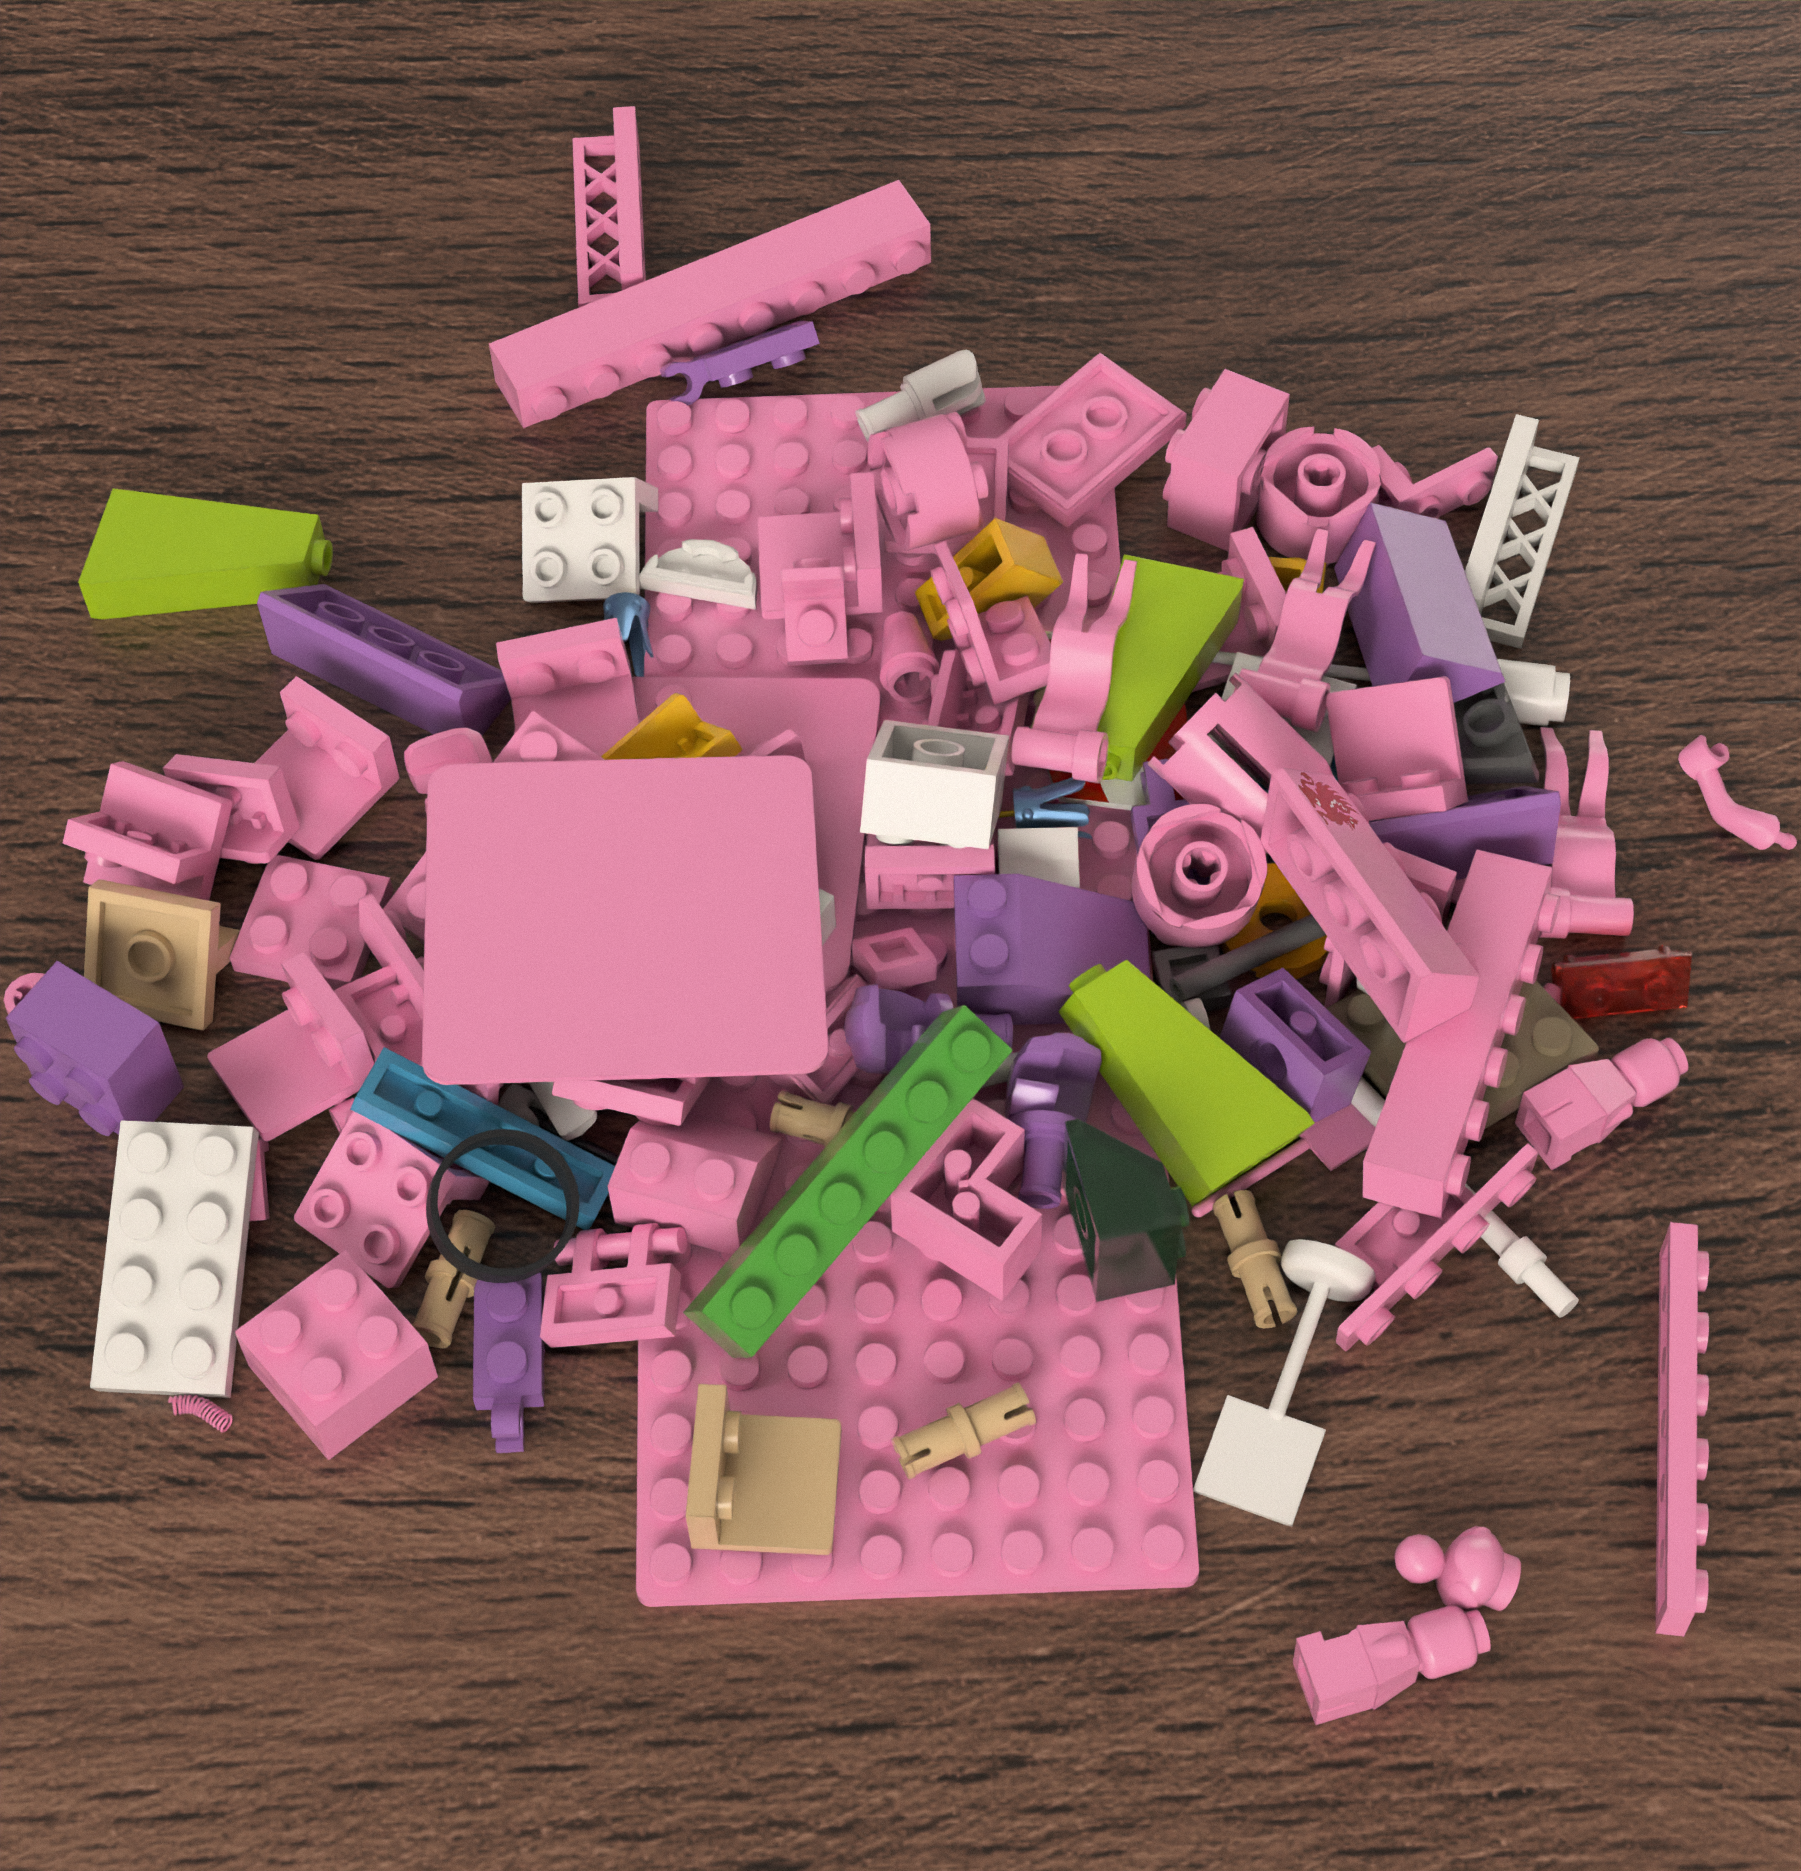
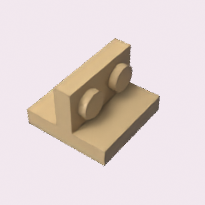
(156, 951)

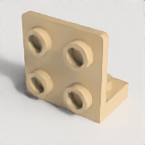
(761, 1479)

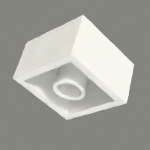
(934, 785)

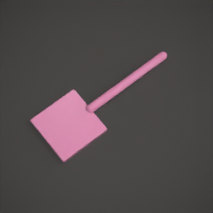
(1331, 1140)

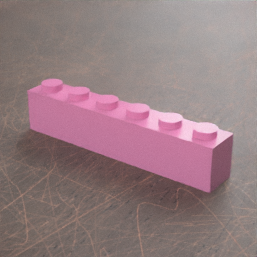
(1445, 1071)

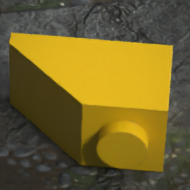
(996, 567)

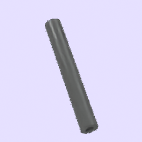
(1245, 958)

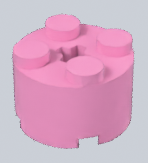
(927, 481)
(1315, 484)
(1217, 848)

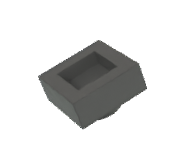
(1178, 960)

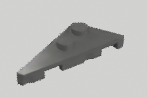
(1493, 739)

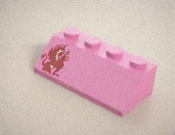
(1366, 902)

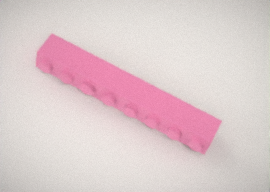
(710, 303)

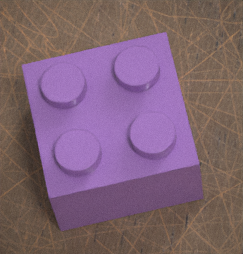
(93, 1051)

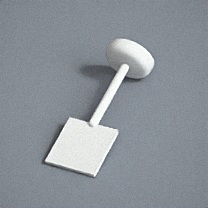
(1259, 1453)

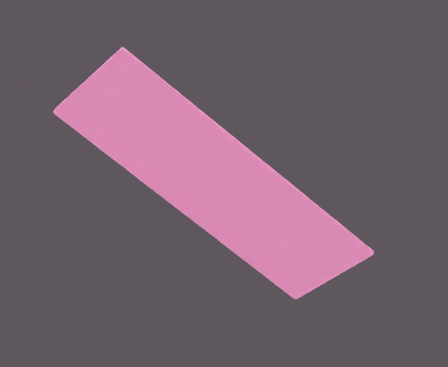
(888, 1331)

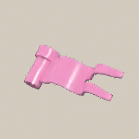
(1308, 638)
(1077, 684)
(1584, 847)

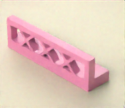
(626, 211)

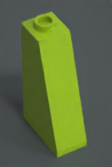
(196, 555)
(1161, 653)
(1179, 1082)

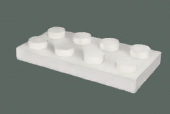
(174, 1259)

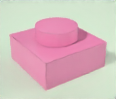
(894, 960)

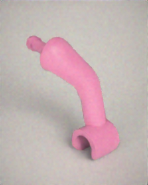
(1748, 824)

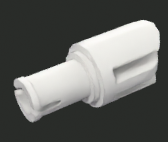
(933, 390)

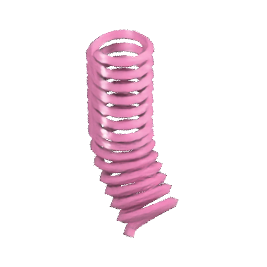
(191, 1407)

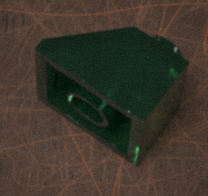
(1122, 1213)

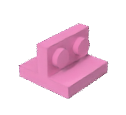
(152, 833)

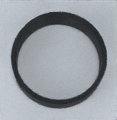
(547, 1155)

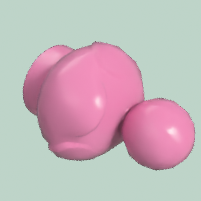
(1468, 1574)

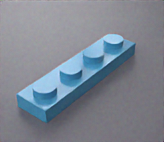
(442, 1116)

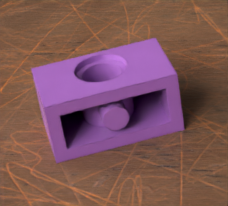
(1296, 1043)

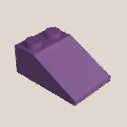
(1031, 938)

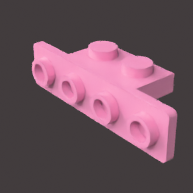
(391, 999)
(1409, 1244)

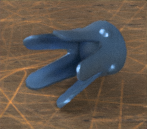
(632, 616)
(1034, 812)

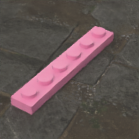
(1680, 1454)

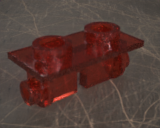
(1623, 985)

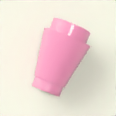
(906, 659)

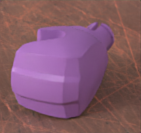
(889, 1022)
(1046, 1087)

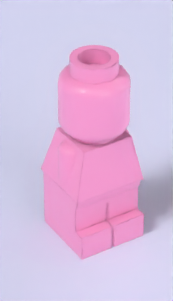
(1596, 1096)
(1384, 1659)

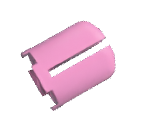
(1253, 737)

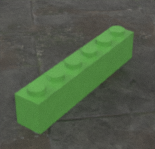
(847, 1182)

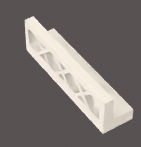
(1498, 524)

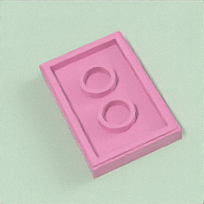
(1087, 438)

